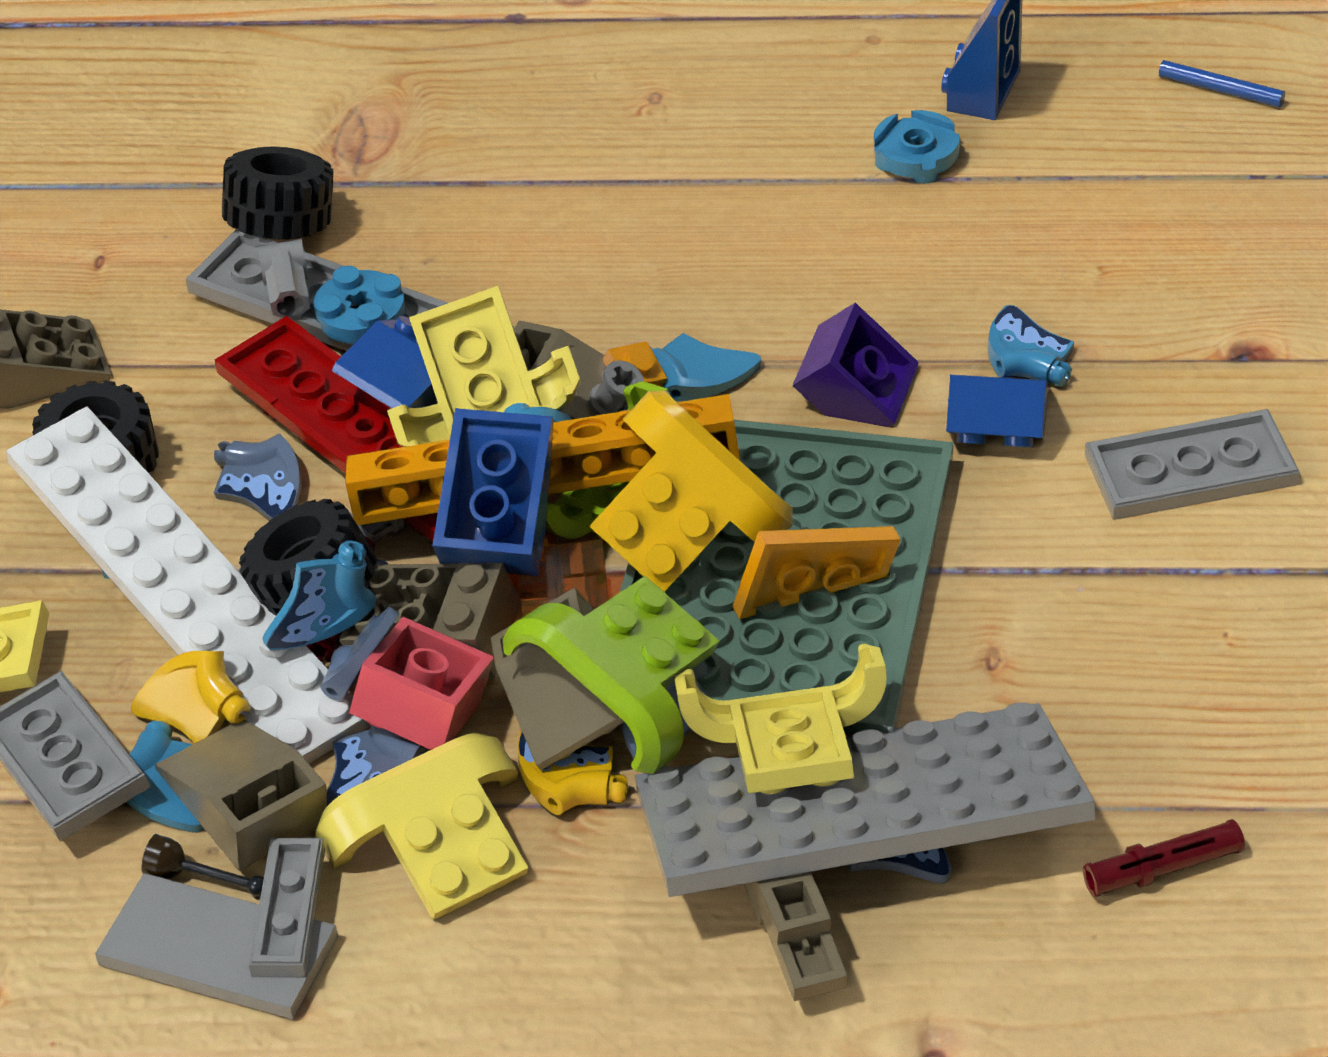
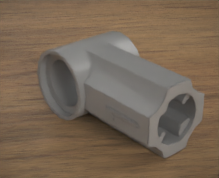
(285, 275)

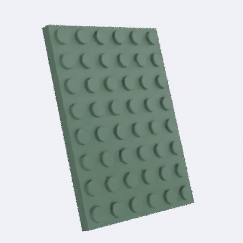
(830, 483)

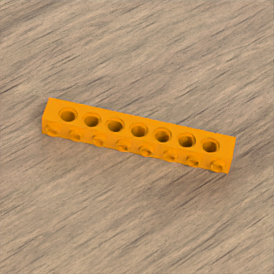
(583, 456)

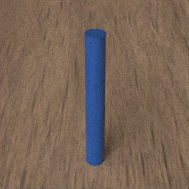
(1222, 83)

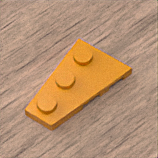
(809, 559)

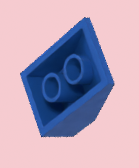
(986, 62)
(495, 490)

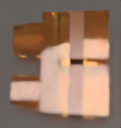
(564, 568)

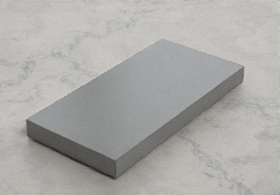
(1191, 464)
(65, 757)
(204, 946)

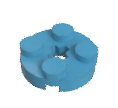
(898, 149)
(376, 292)

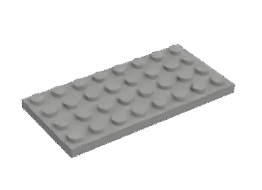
(908, 795)

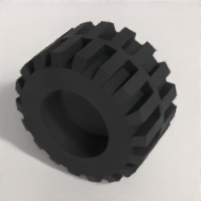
(277, 192)
(116, 407)
(295, 536)

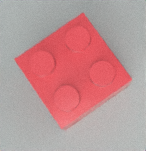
(421, 684)

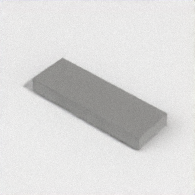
(287, 907)

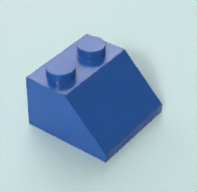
(388, 365)
(997, 408)

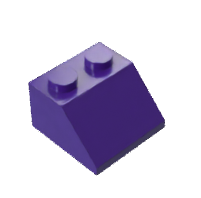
(855, 370)

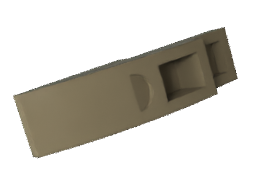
(799, 933)

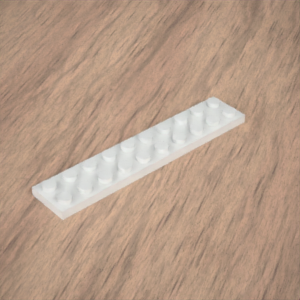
(178, 577)

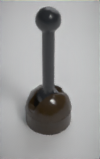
(166, 859)

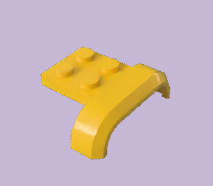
(683, 494)

